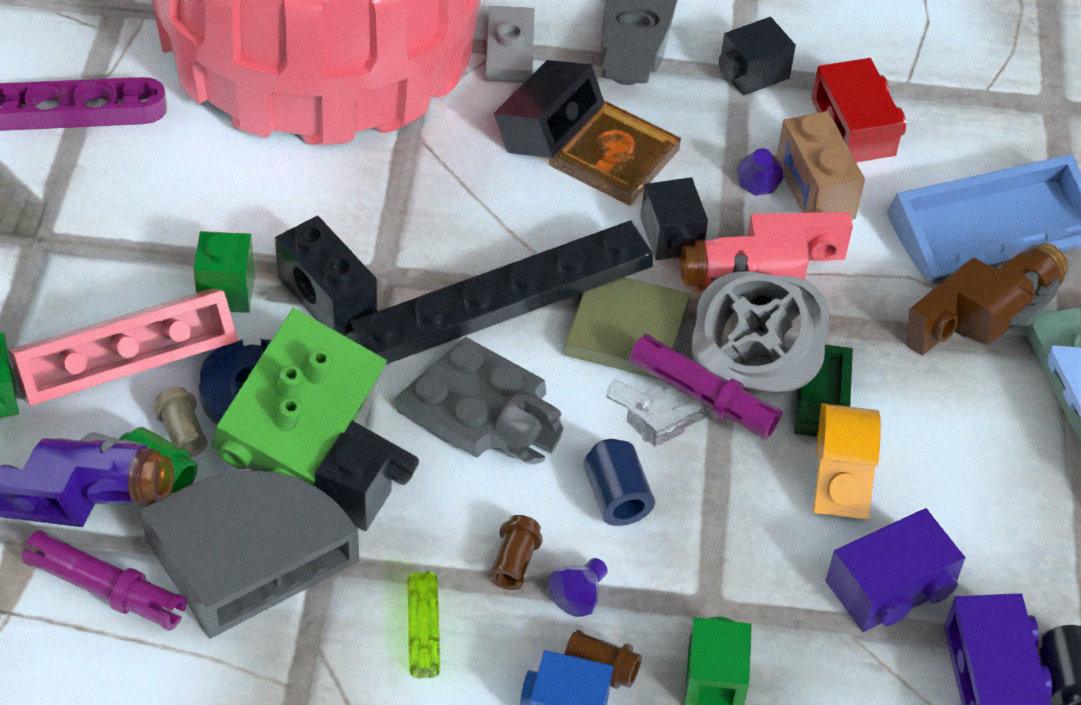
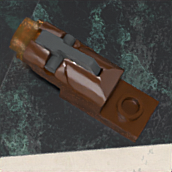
(987, 299)

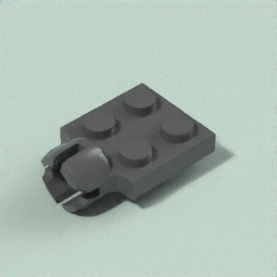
(483, 404)

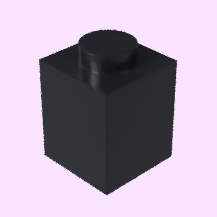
(756, 56)
(672, 216)
(356, 478)

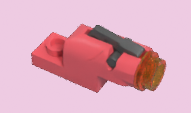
(774, 246)

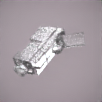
(658, 413)

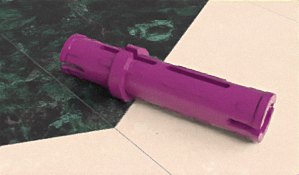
(722, 396)
(123, 589)

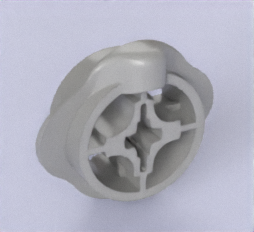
(732, 295)

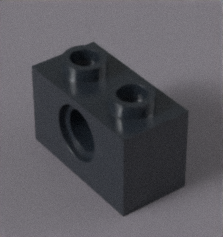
(325, 275)

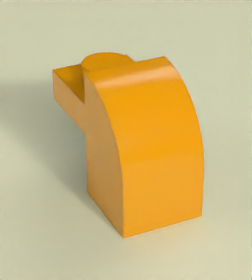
(847, 460)

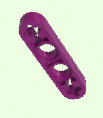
(73, 96)

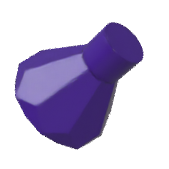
(760, 172)
(577, 587)

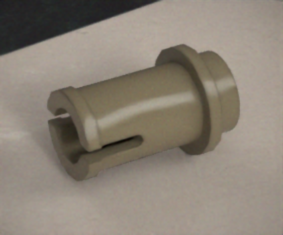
(176, 410)

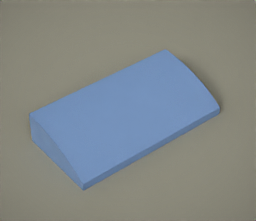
(990, 216)

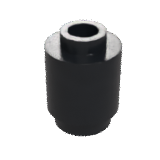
(1063, 657)

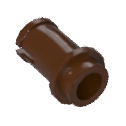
(519, 540)
(623, 659)

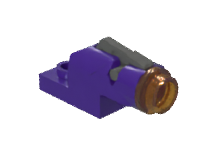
(70, 476)

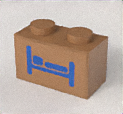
(819, 165)

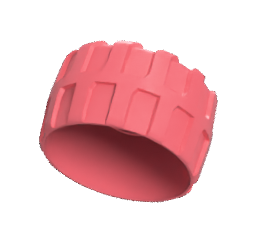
(318, 62)

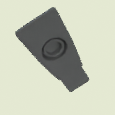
(634, 38)

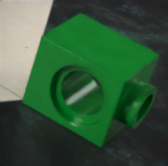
(718, 662)

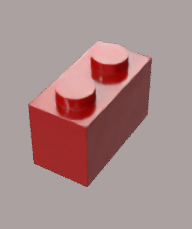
(860, 108)

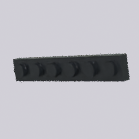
(503, 293)

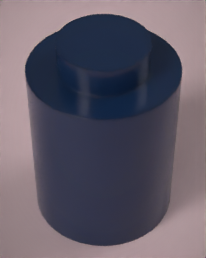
(618, 482)

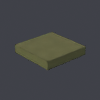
(619, 314)

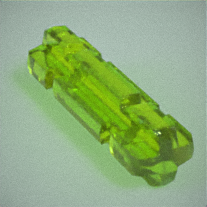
(423, 625)

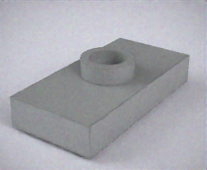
(510, 44)

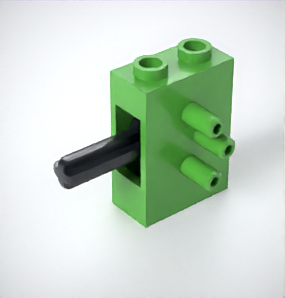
(301, 401)

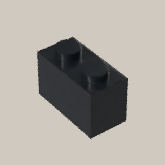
(549, 108)

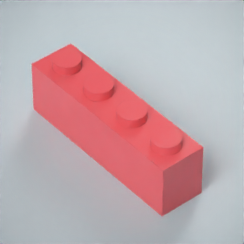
(123, 345)

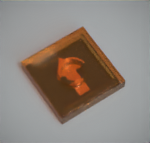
(617, 153)

